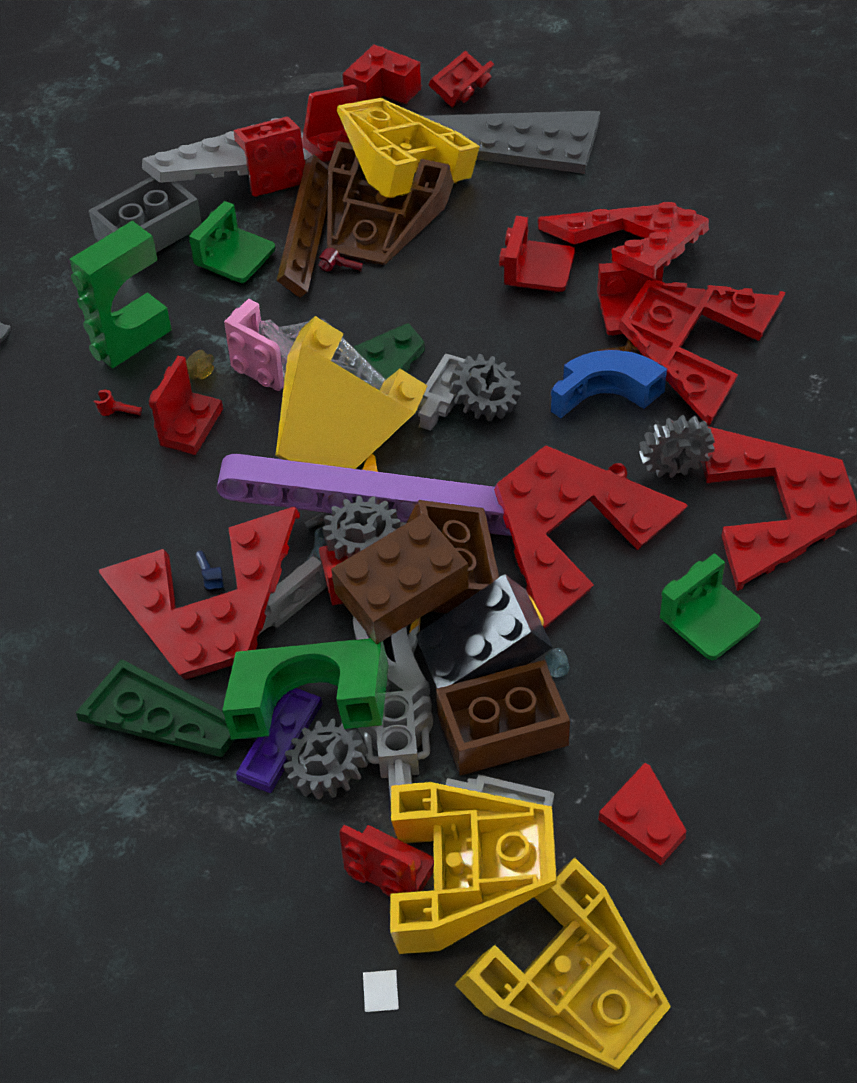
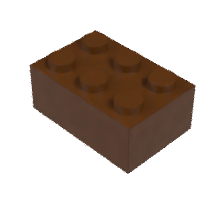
(469, 534)
(400, 578)
(502, 717)

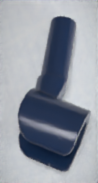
(212, 576)

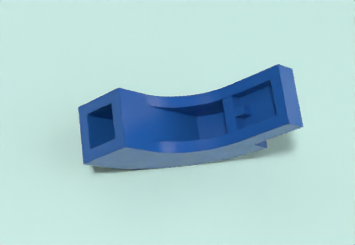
(608, 372)

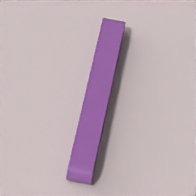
(324, 486)

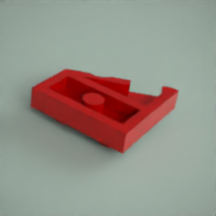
(645, 816)

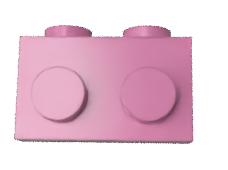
(250, 351)

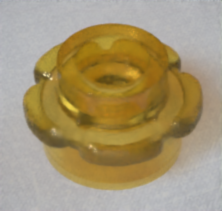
(200, 364)

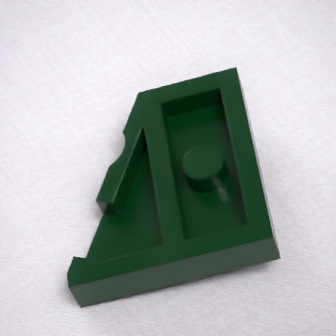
(392, 350)

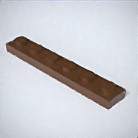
(305, 228)

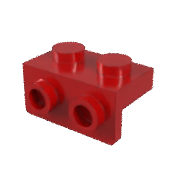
(460, 79)

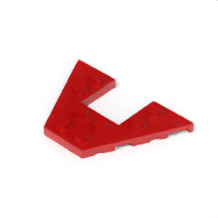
(662, 226)
(666, 314)
(811, 489)
(547, 493)
(210, 631)

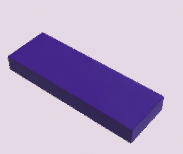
(267, 756)

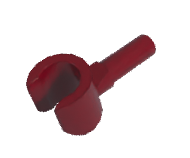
(331, 257)

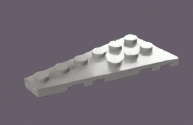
(205, 157)

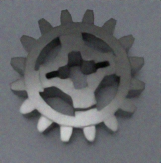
(484, 387)
(676, 446)
(358, 526)
(325, 759)

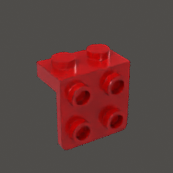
(534, 263)

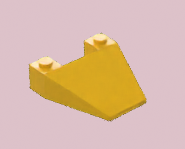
(394, 140)
(332, 413)
(486, 861)
(584, 987)

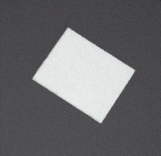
(380, 991)

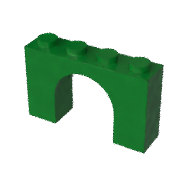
(98, 276)
(267, 674)

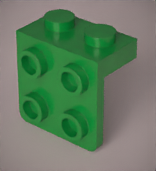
(226, 248)
(706, 610)

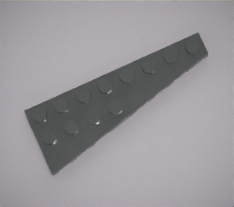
(530, 139)

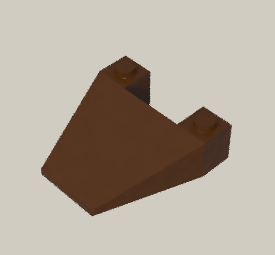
(373, 226)

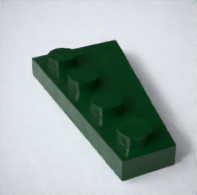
(156, 710)

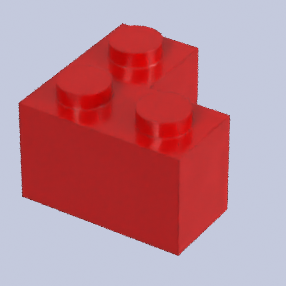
(384, 74)

